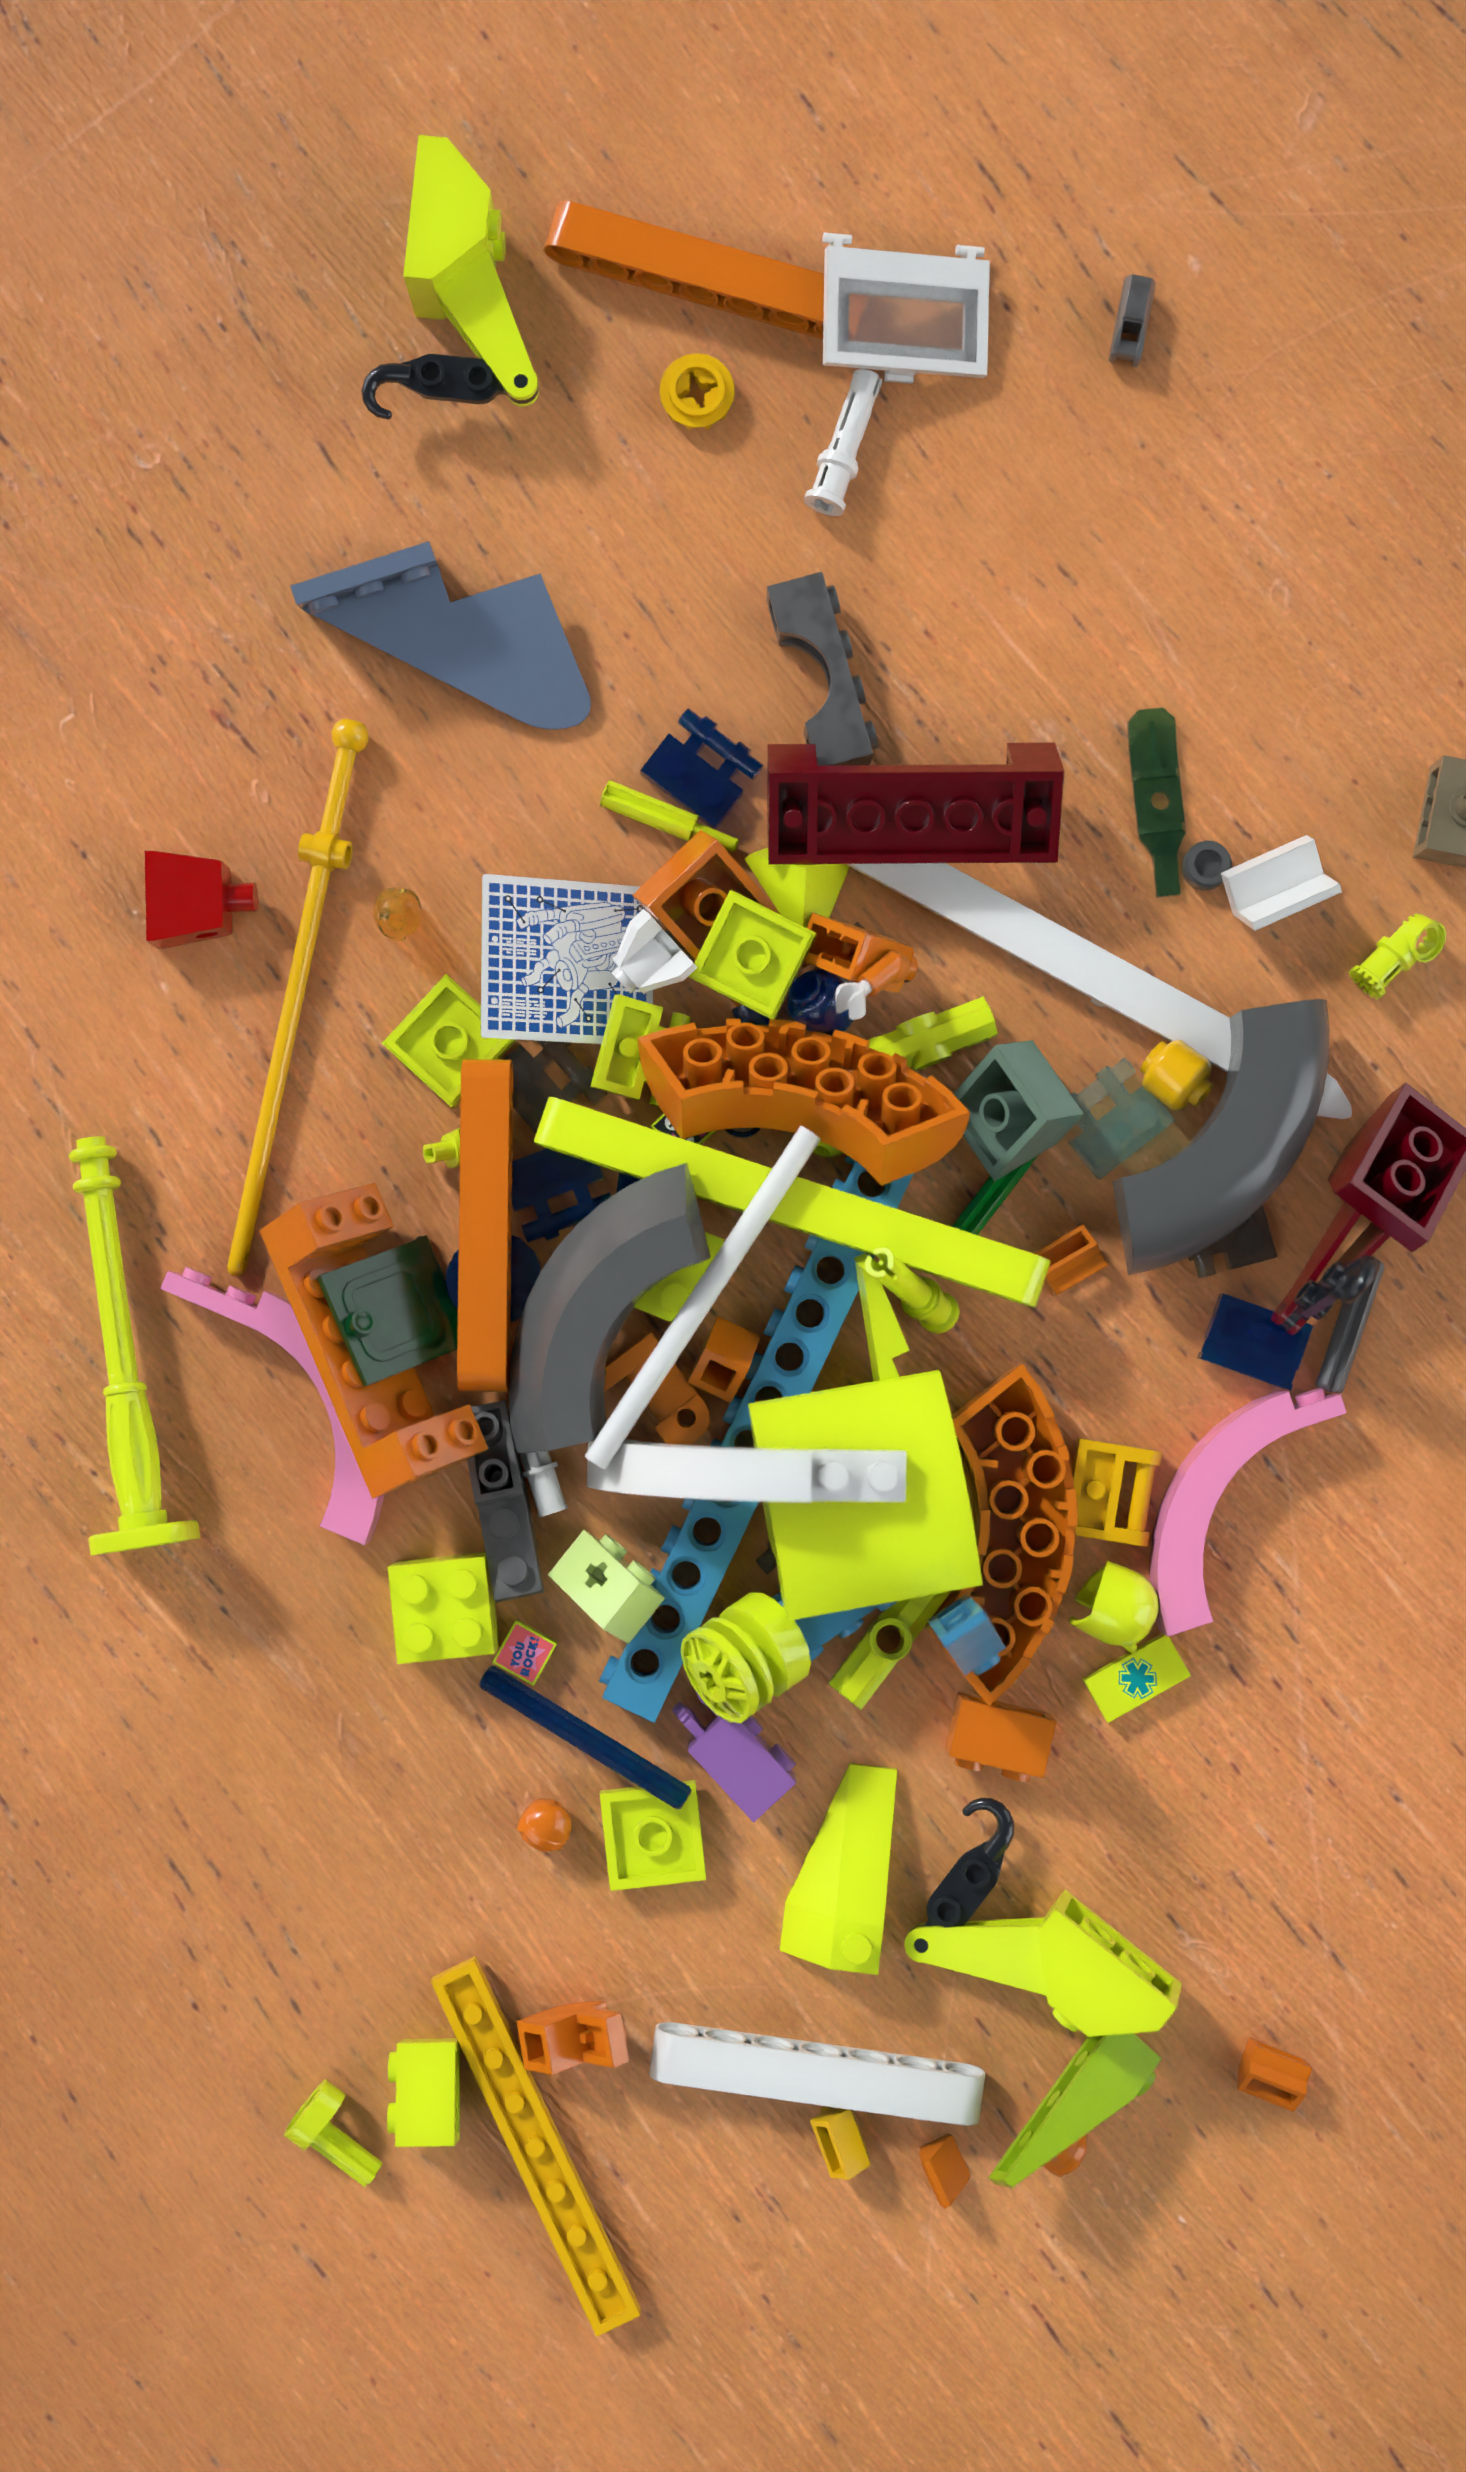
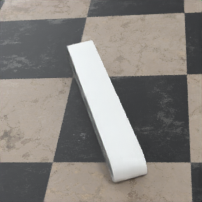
(817, 2073)

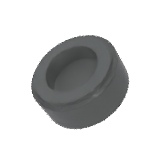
(1204, 865)

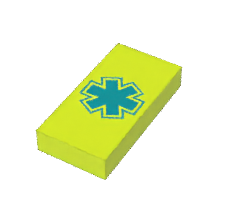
(1136, 1677)

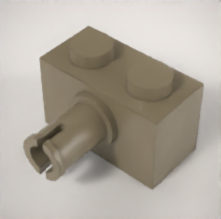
(1443, 814)

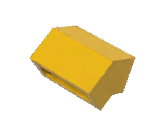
(840, 2142)

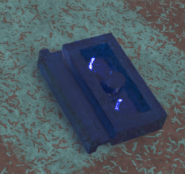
(1250, 1344)

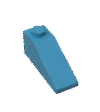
(968, 1635)

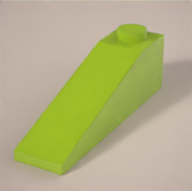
(1092, 2087)

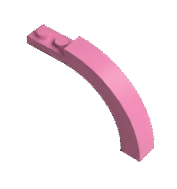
(350, 1507)

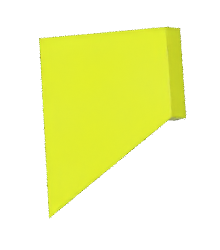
(799, 887)

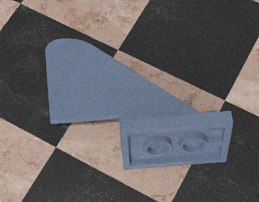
(490, 645)

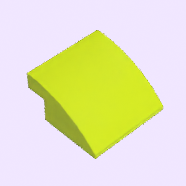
(871, 1551)

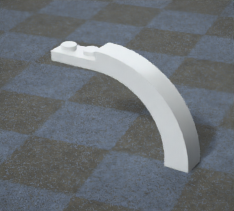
(752, 1473)

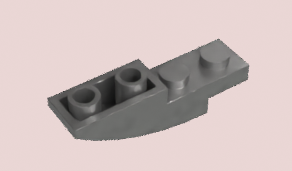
(504, 1508)

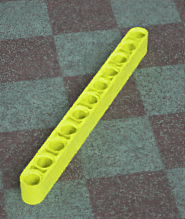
(805, 1206)

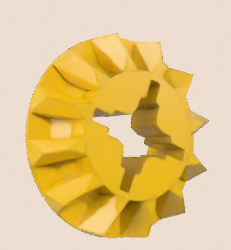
(709, 375)

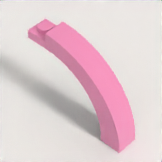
(1196, 1488)

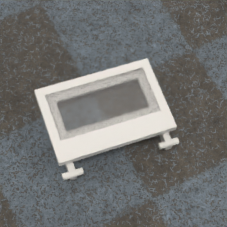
(905, 311)

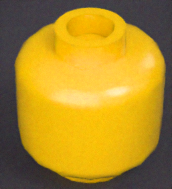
(1177, 1075)

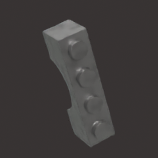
(805, 620)

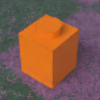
(724, 1359)

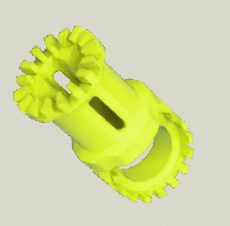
(1399, 954)

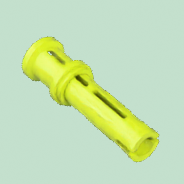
(919, 1296)

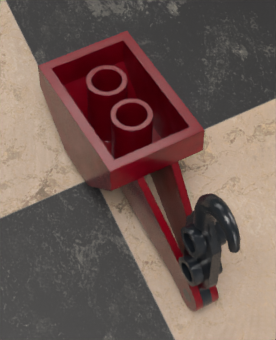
(1399, 1178)

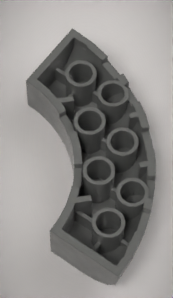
(1242, 1148)

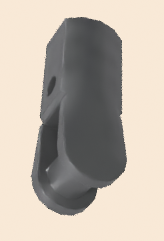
(1132, 318)

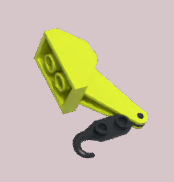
(454, 275)
(1070, 1955)

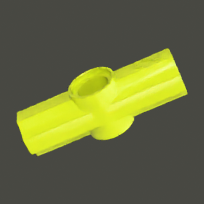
(935, 1036)
(867, 1664)

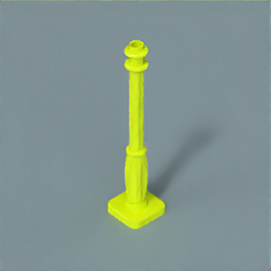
(128, 1417)

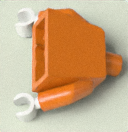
(861, 958)

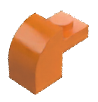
(572, 2036)

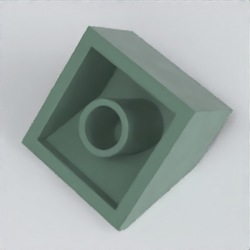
(1015, 1107)

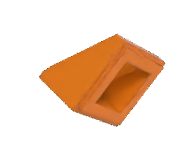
(944, 2169)

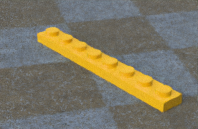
(536, 2146)

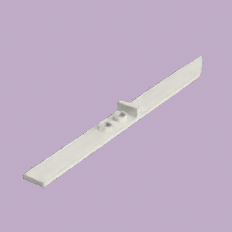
(1074, 962)

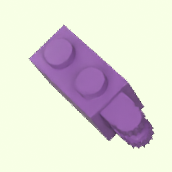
(740, 1760)

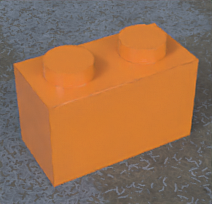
(1000, 1737)

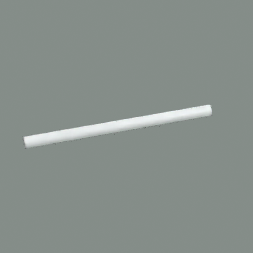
(702, 1297)

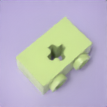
(606, 1585)

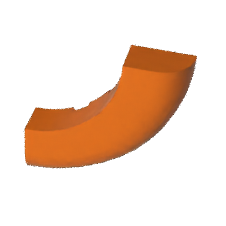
(797, 1078)
(1020, 1519)

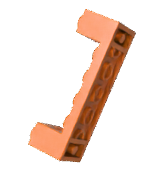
(388, 1421)

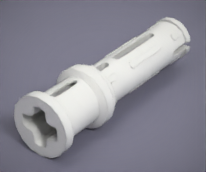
(838, 462)

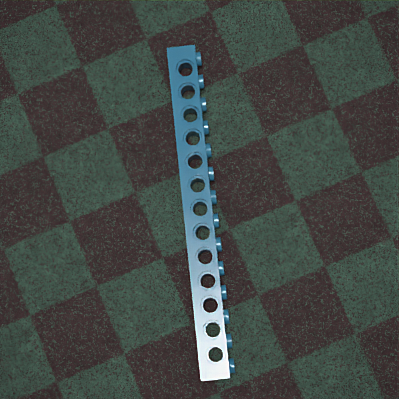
(647, 1692)

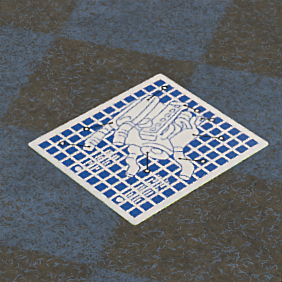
(551, 957)

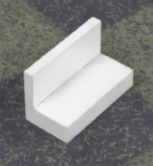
(1278, 883)

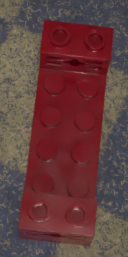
(914, 809)

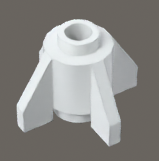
(649, 957)

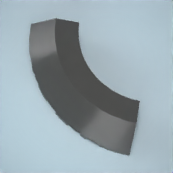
(586, 1298)

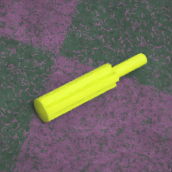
(658, 814)

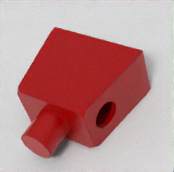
(191, 899)

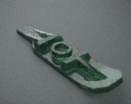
(1155, 771)

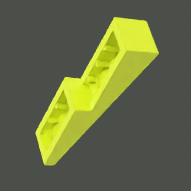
(881, 1326)

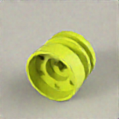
(745, 1657)

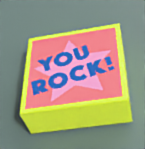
(525, 1652)

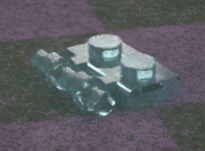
(1122, 1129)

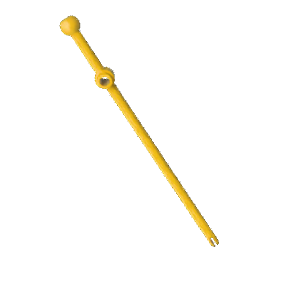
(324, 853)

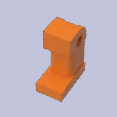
(669, 1398)

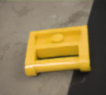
(1097, 1482)

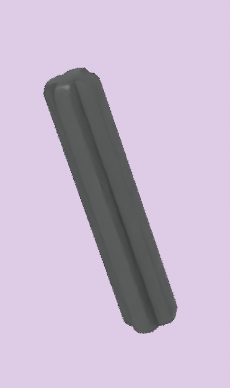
(1346, 1339)

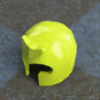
(1121, 1606)

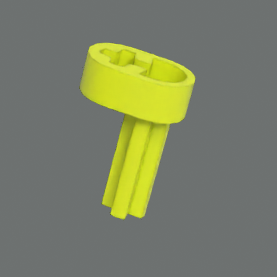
(313, 2129)

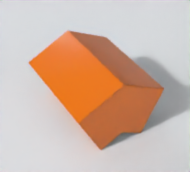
(1072, 1259)
(1273, 2075)

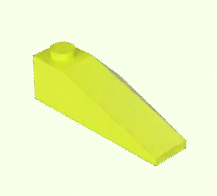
(841, 1891)

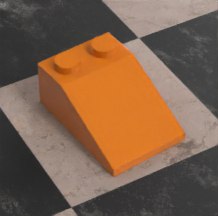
(692, 889)

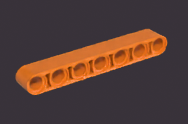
(687, 267)
(485, 1225)

